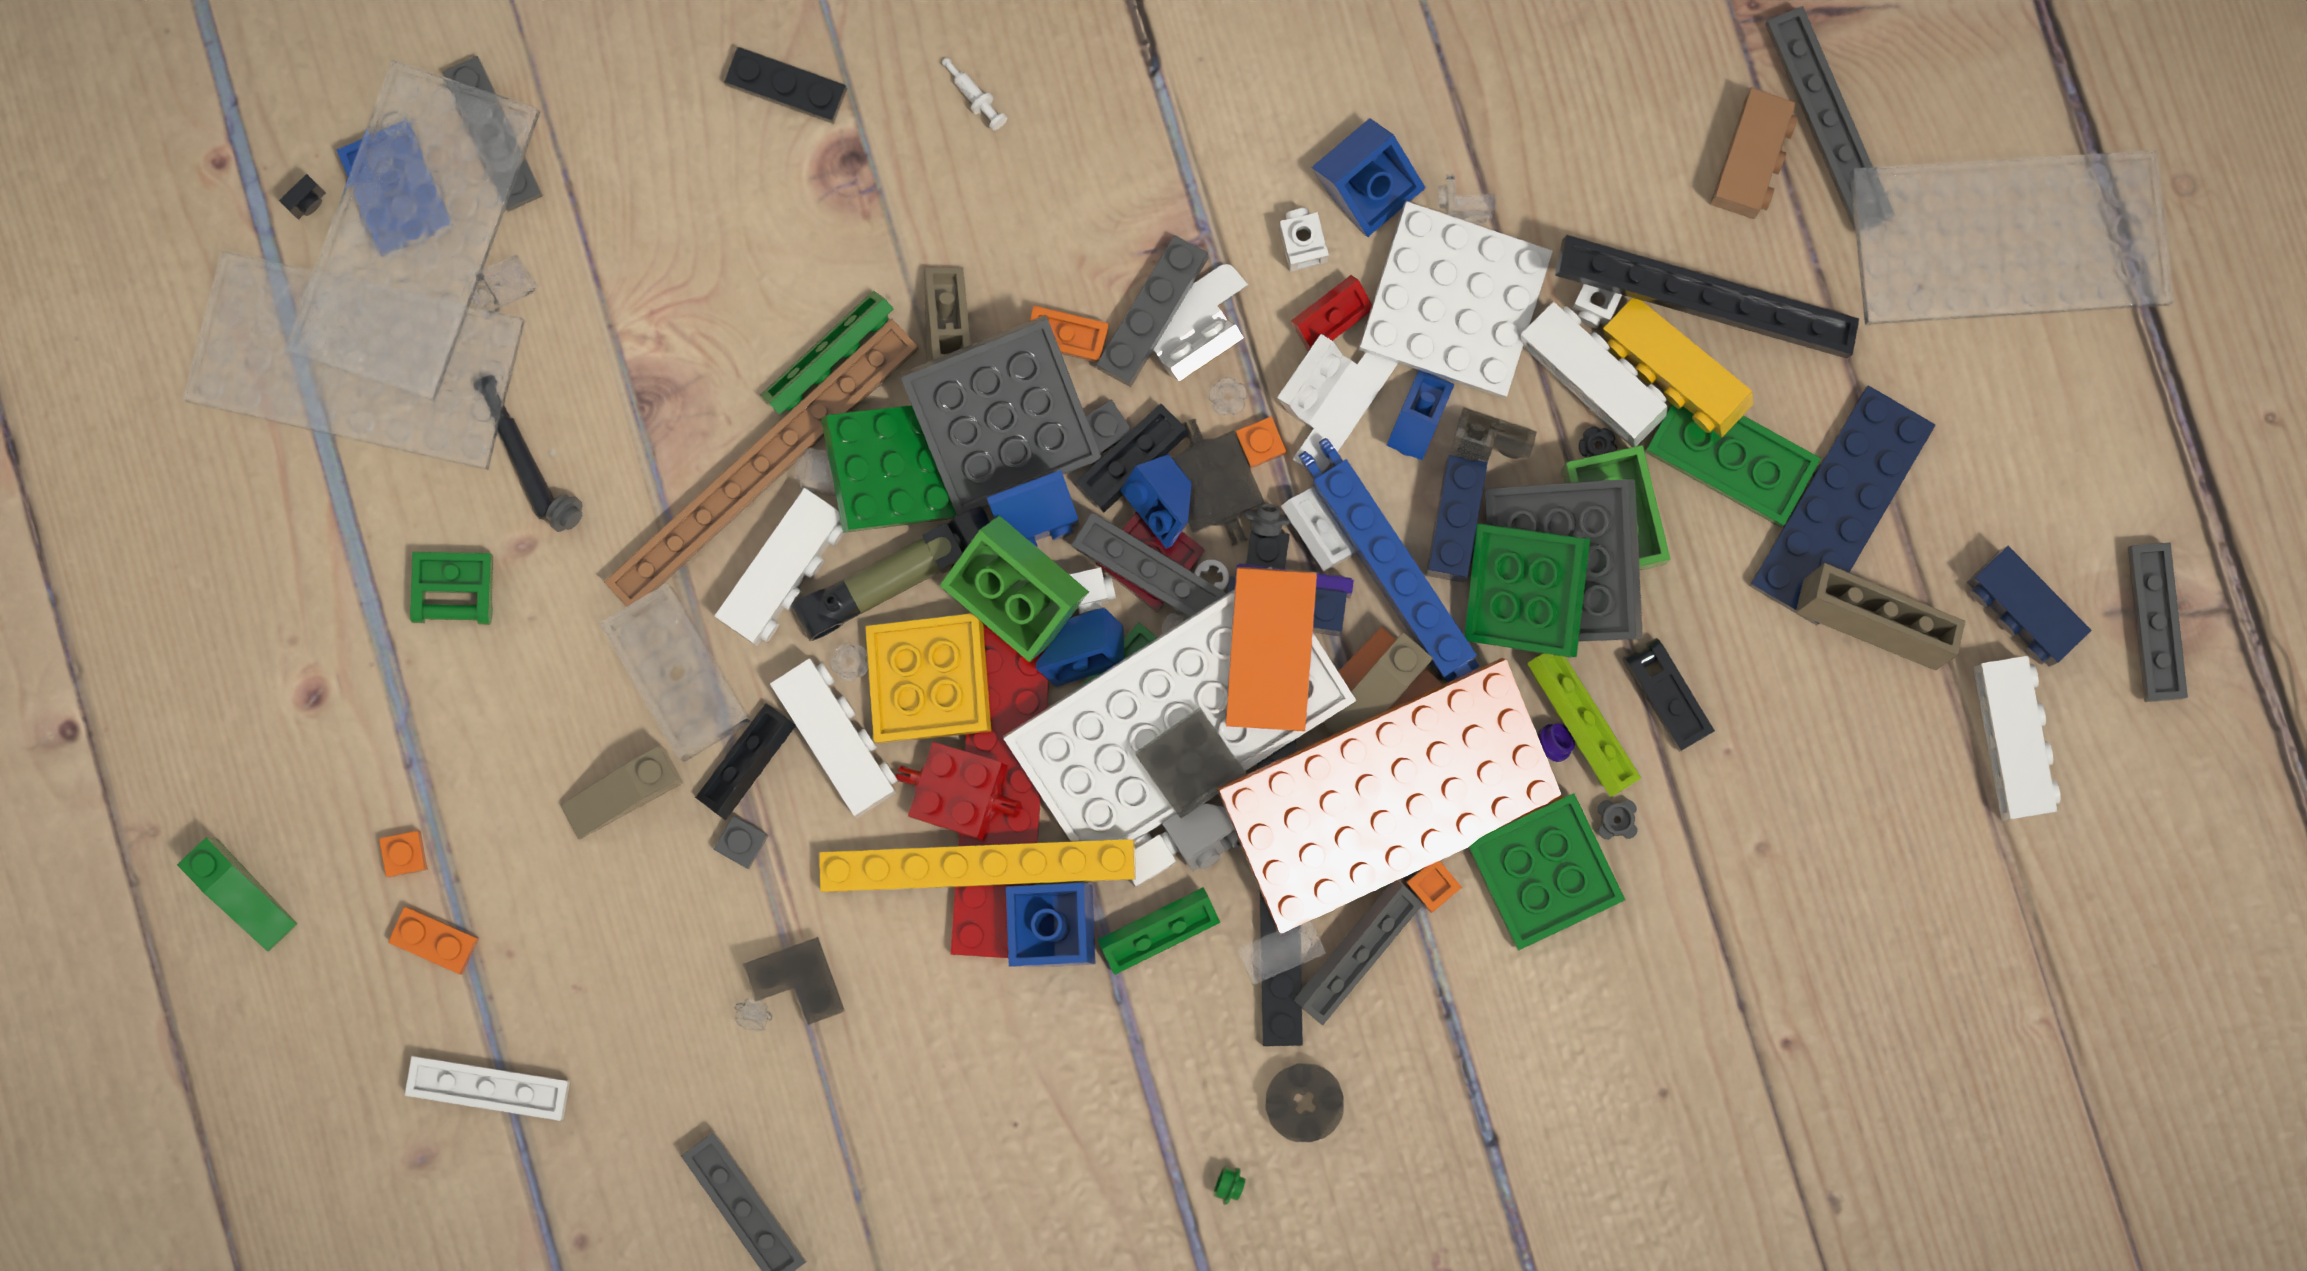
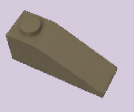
(945, 311)
(1382, 684)
(622, 791)

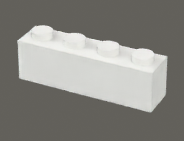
(1594, 374)
(781, 568)
(833, 737)
(2016, 738)

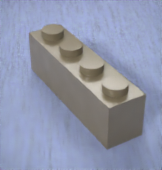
(1880, 616)

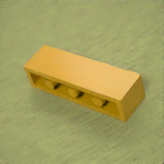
(1678, 367)

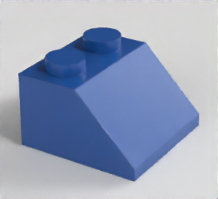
(1369, 176)
(1037, 508)
(1050, 925)

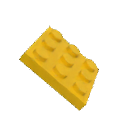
(928, 678)

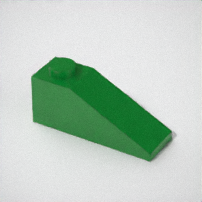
(237, 892)

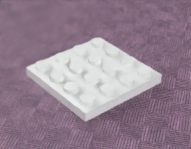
(1455, 300)

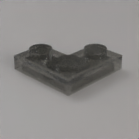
(1480, 433)
(800, 969)

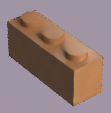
(1754, 154)

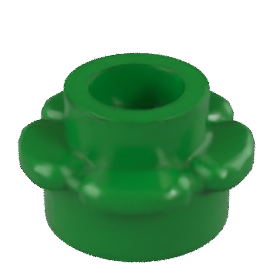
(1229, 1185)

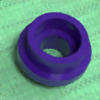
(1556, 742)

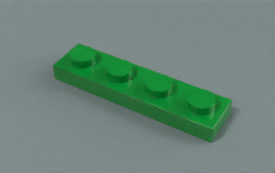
(818, 360)

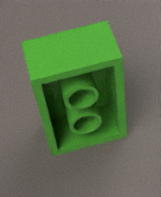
(1628, 464)
(1014, 588)

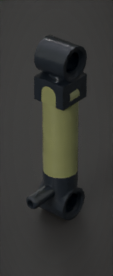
(934, 553)

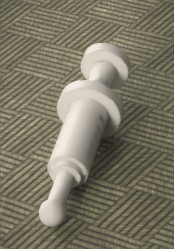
(979, 100)

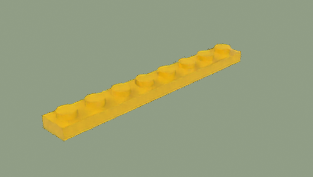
(977, 865)

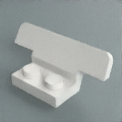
(1199, 327)
(1332, 394)

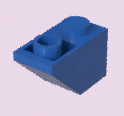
(1160, 497)

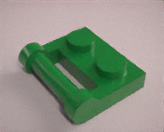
(451, 574)

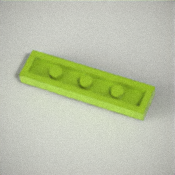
(1584, 722)

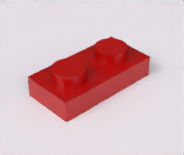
(1333, 312)

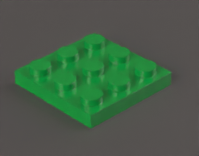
(883, 470)
(1527, 589)
(1546, 872)

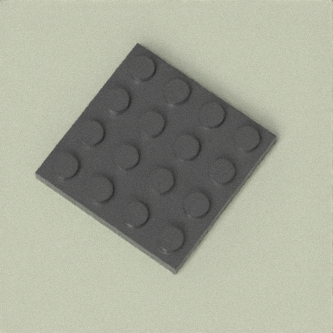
(1000, 414)
(1594, 511)

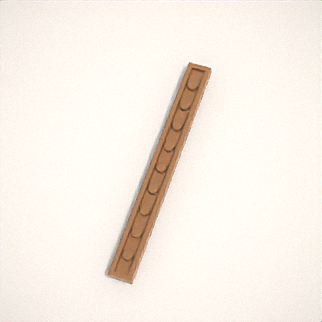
(761, 465)

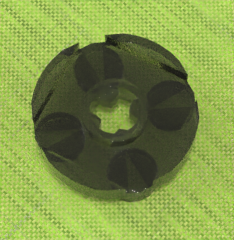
(1308, 1125)

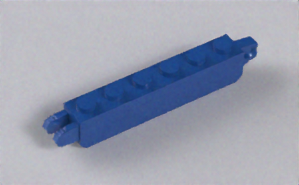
(1391, 565)

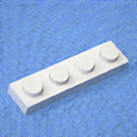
(487, 1088)

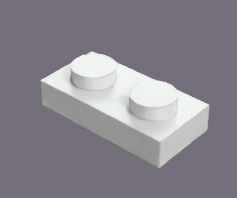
(1318, 528)

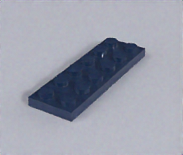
(1844, 496)

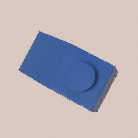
(1420, 415)
(1083, 648)

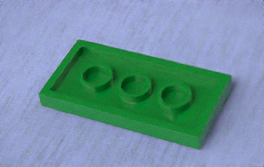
(1744, 465)

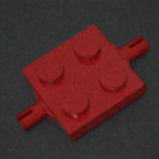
(958, 791)

